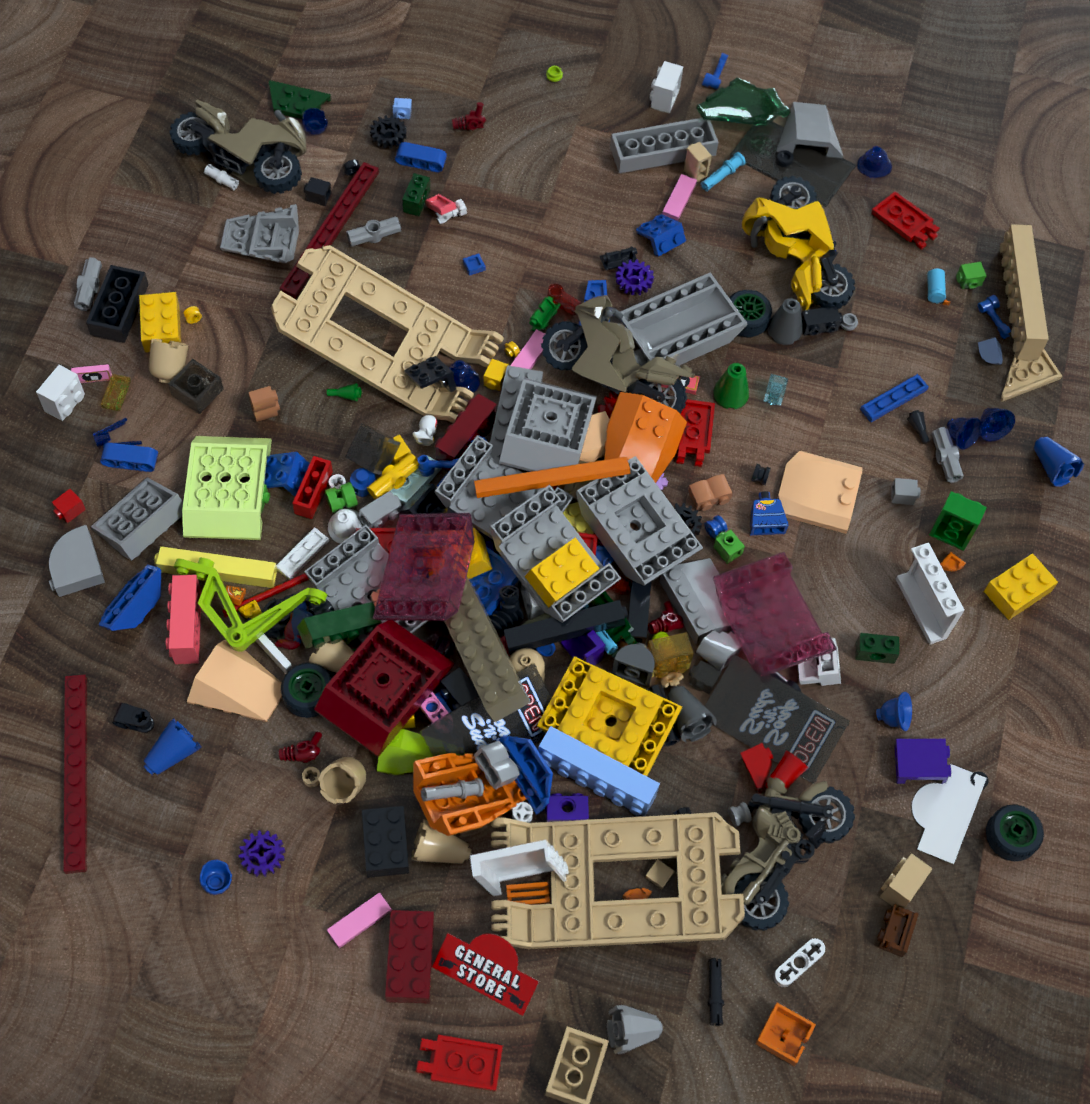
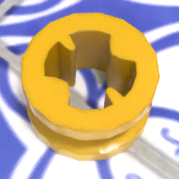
(192, 315)

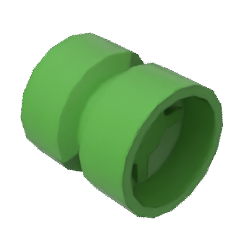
(341, 497)

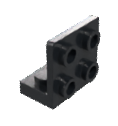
(430, 372)

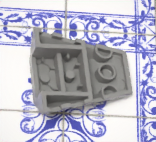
(810, 126)
(263, 235)

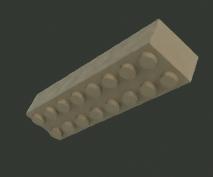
(485, 657)

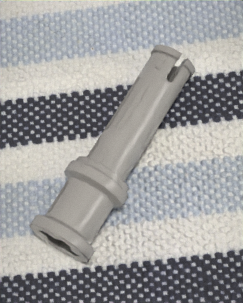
(460, 789)

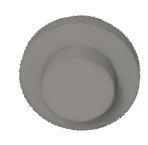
(849, 321)

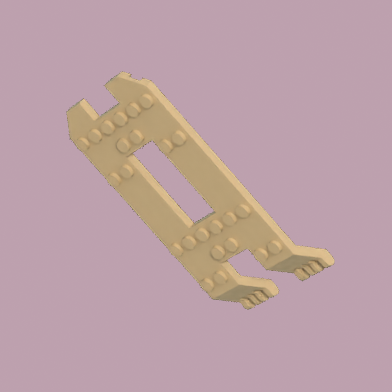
(428, 331)
(580, 921)

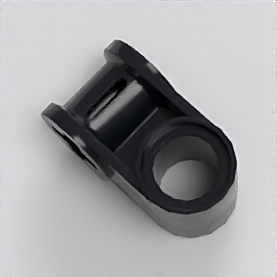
(130, 717)

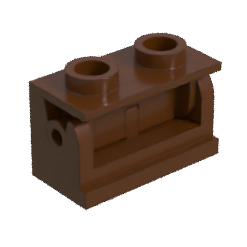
(897, 930)

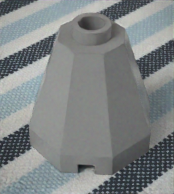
(631, 1028)

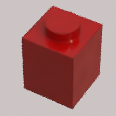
(68, 506)

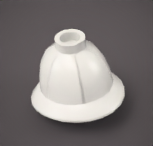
(343, 524)

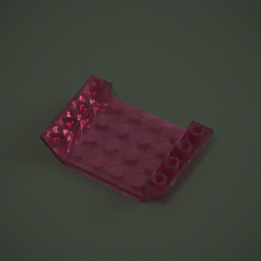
(770, 615)

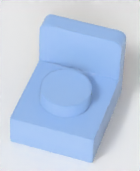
(402, 108)

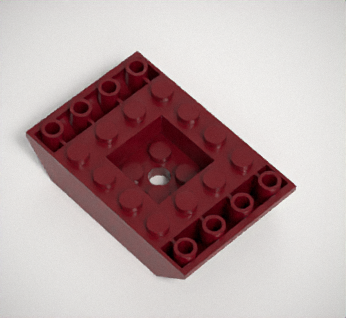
(377, 711)

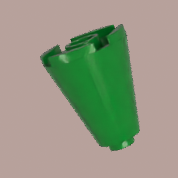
(732, 387)

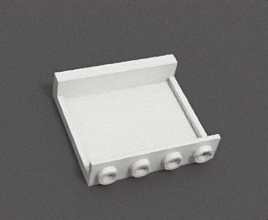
(930, 595)
(516, 862)

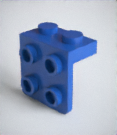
(663, 232)
(286, 471)

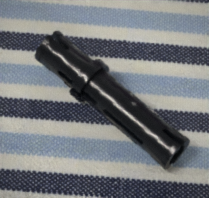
(715, 999)

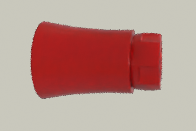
(788, 769)

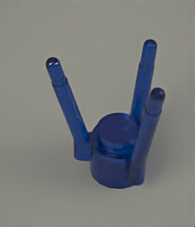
(103, 436)

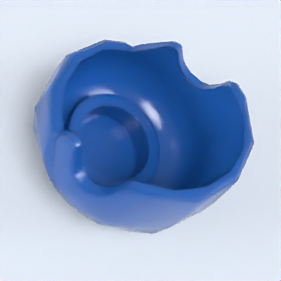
(215, 877)

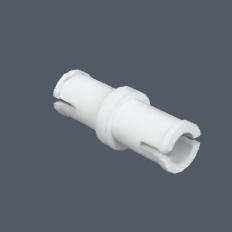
(221, 177)

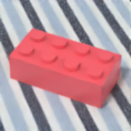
(184, 619)

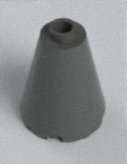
(786, 323)
(694, 718)

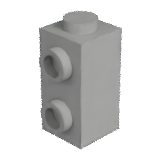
(380, 510)

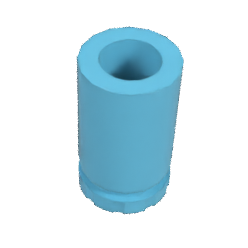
(936, 285)

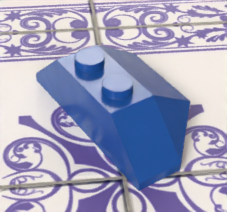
(133, 600)
(535, 774)

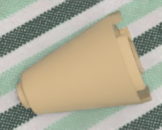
(332, 656)
(438, 847)

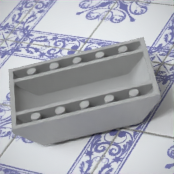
(684, 321)

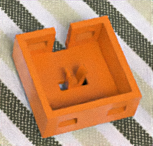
(796, 1031)

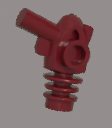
(472, 120)
(666, 622)
(304, 750)

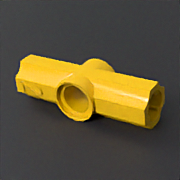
(393, 476)

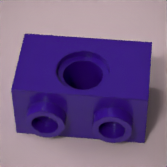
(576, 801)

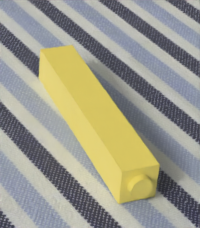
(228, 567)

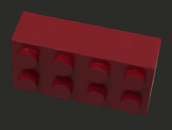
(473, 421)
(410, 957)

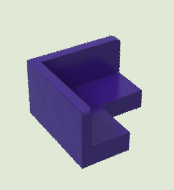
(586, 647)

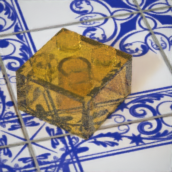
(671, 654)

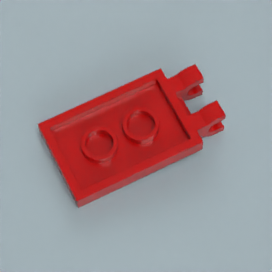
(906, 219)
(697, 432)
(462, 1062)

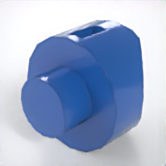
(361, 480)

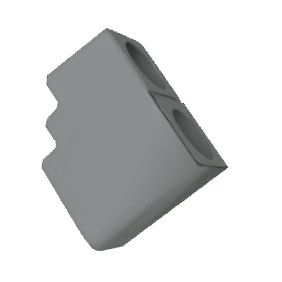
(719, 648)

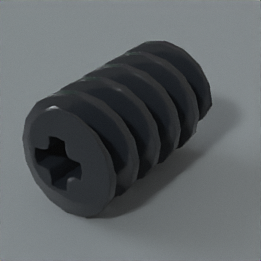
(503, 620)

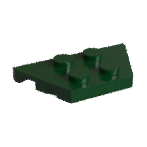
(294, 100)

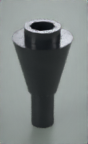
(917, 421)

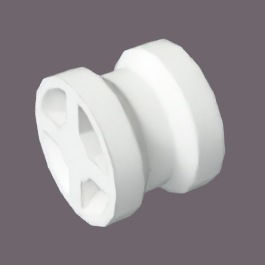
(522, 809)

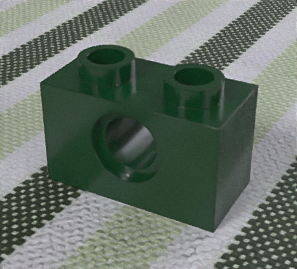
(416, 194)
(877, 648)

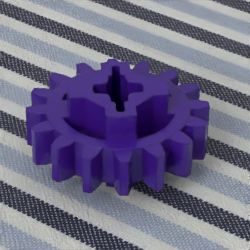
(634, 277)
(254, 853)

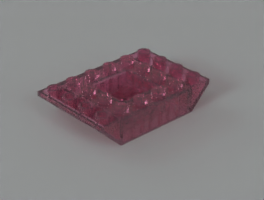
(420, 546)

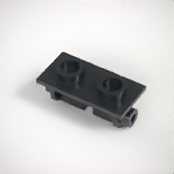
(616, 258)

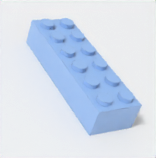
(598, 772)

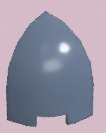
(991, 351)

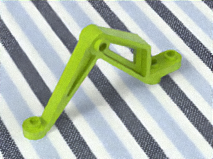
(240, 635)

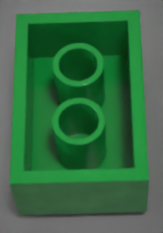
(957, 521)

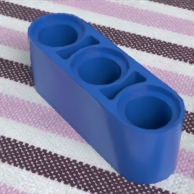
(421, 157)
(129, 457)

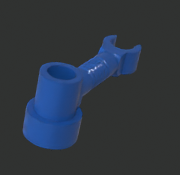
(713, 80)
(989, 306)
(427, 466)

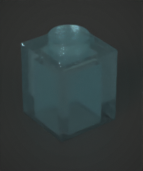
(775, 389)

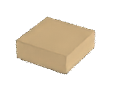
(659, 874)

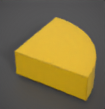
(250, 610)

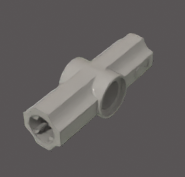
(373, 231)
(87, 284)
(947, 455)

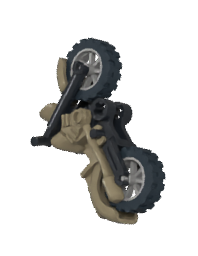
(781, 845)

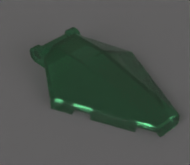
(743, 104)

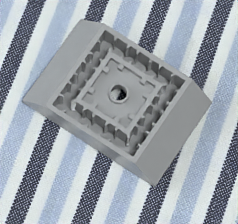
(542, 443)
(635, 498)

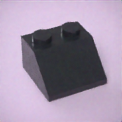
(422, 501)

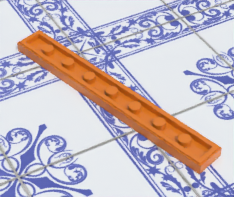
(552, 477)

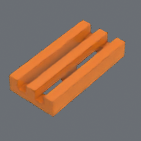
(527, 886)

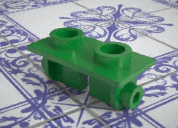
(539, 319)

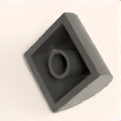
(634, 664)

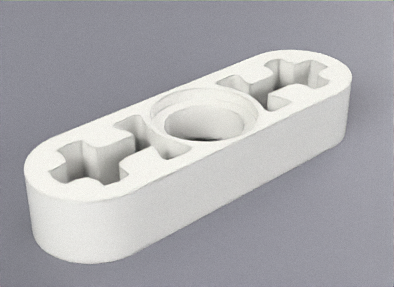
(814, 957)

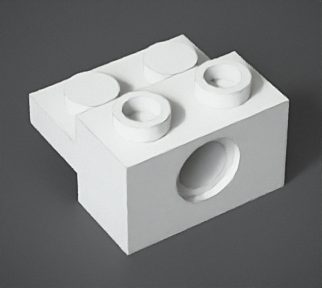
(827, 672)

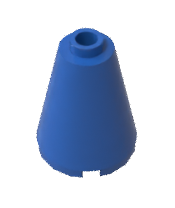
(1057, 461)
(170, 748)

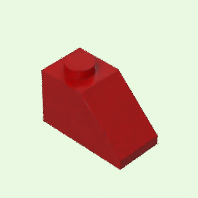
(758, 764)

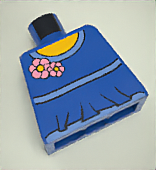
(767, 516)

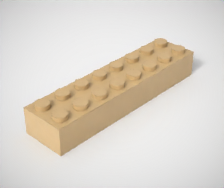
(1024, 292)

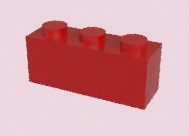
(312, 487)

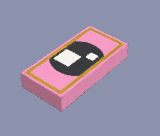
(93, 373)

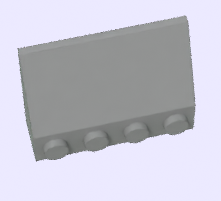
(139, 518)
(695, 598)

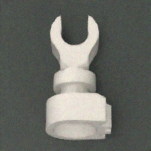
(461, 210)

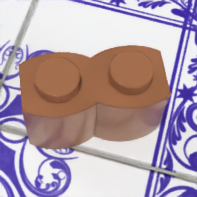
(264, 403)
(710, 492)

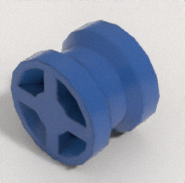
(715, 526)

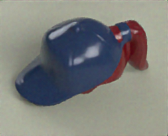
(292, 637)

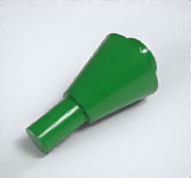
(349, 392)

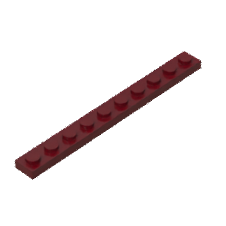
(333, 224)
(75, 775)

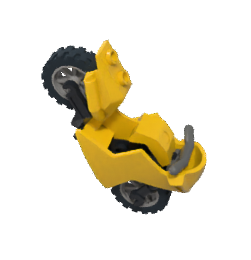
(803, 234)

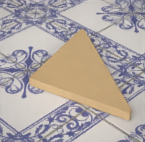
(1029, 375)

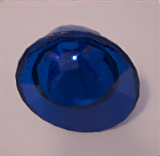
(874, 163)
(465, 375)
(996, 423)
(964, 431)

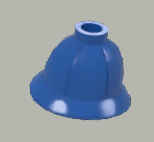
(897, 712)

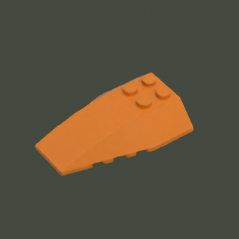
(644, 430)
(456, 814)

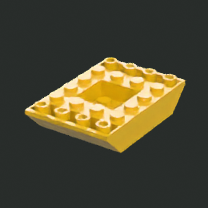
(592, 696)

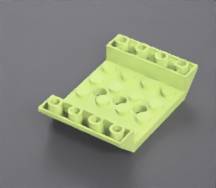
(229, 507)

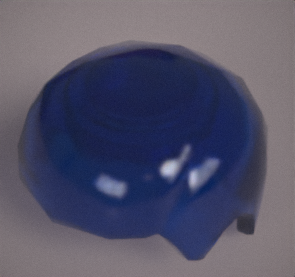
(314, 121)

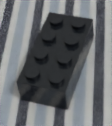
(117, 303)

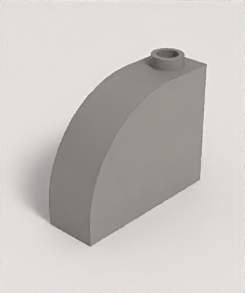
(74, 563)

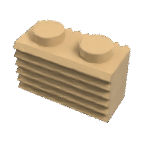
(697, 161)

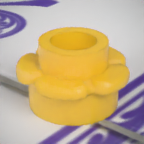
(511, 349)

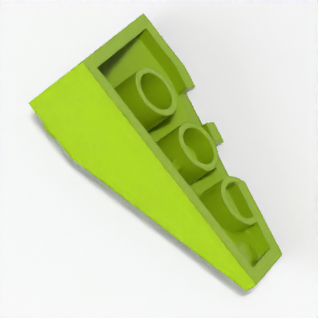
(402, 753)

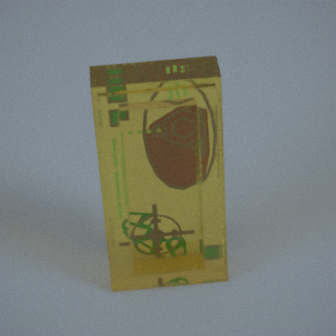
(115, 392)

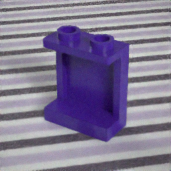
(921, 760)

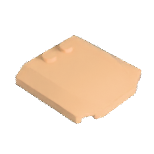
(819, 491)

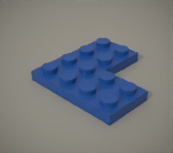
(490, 582)

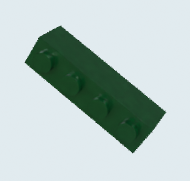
(338, 625)

